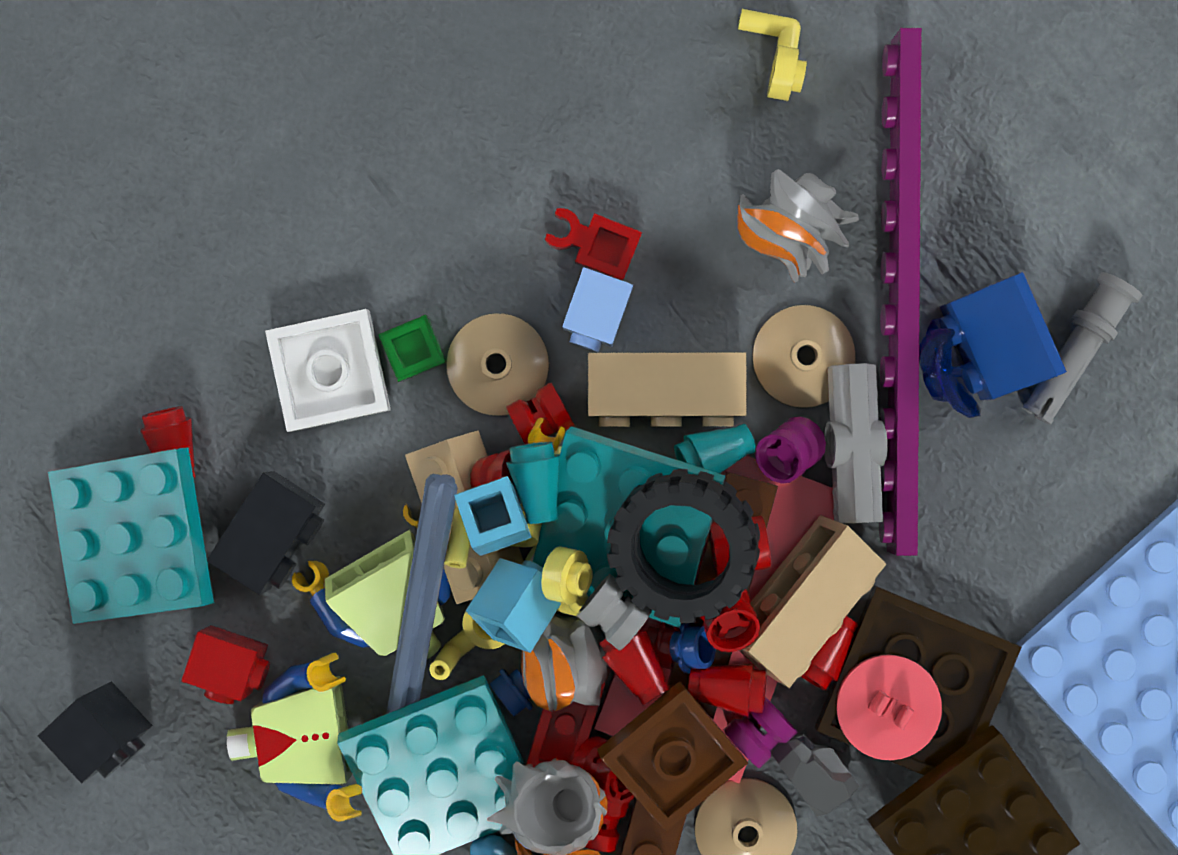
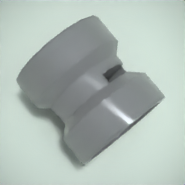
(614, 612)

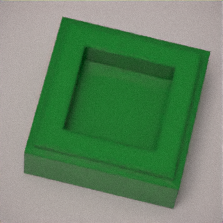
(412, 348)

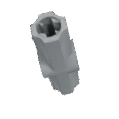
(855, 443)

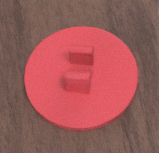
(888, 707)

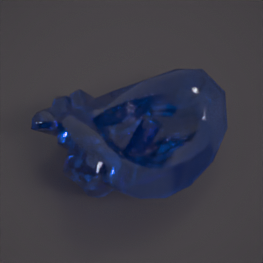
(940, 375)

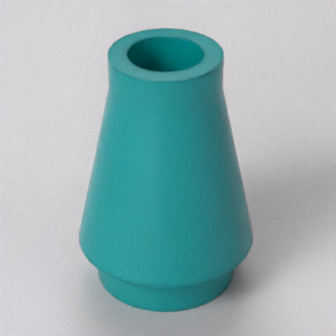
(716, 448)
(535, 478)

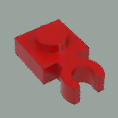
(602, 246)

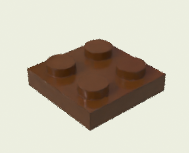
(672, 756)

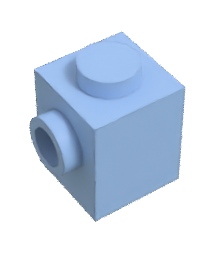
(596, 310)

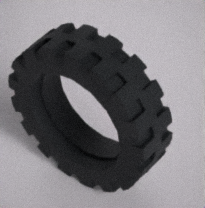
(665, 595)

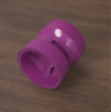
(790, 449)
(751, 738)

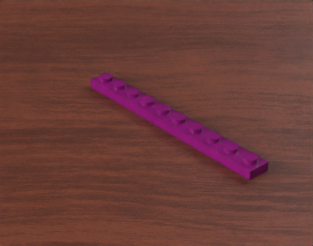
(902, 272)

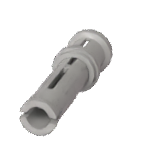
(1092, 328)

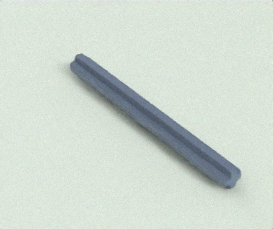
(423, 590)

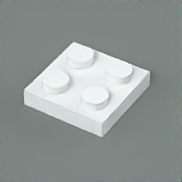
(328, 370)

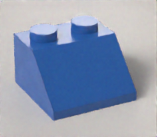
(1001, 338)

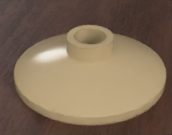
(777, 349)
(525, 363)
(742, 805)

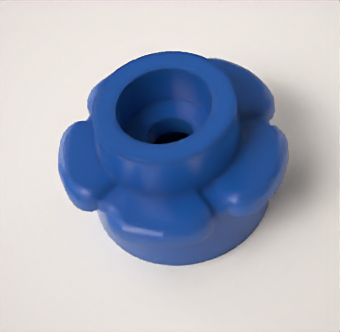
(691, 648)
(511, 691)

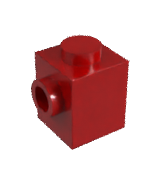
(226, 665)

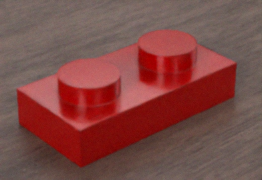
(562, 732)

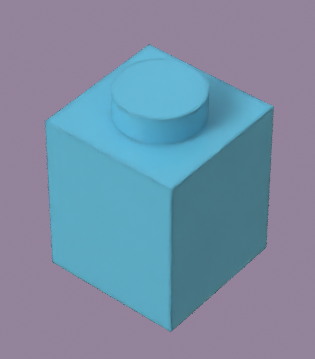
(492, 516)
(513, 604)

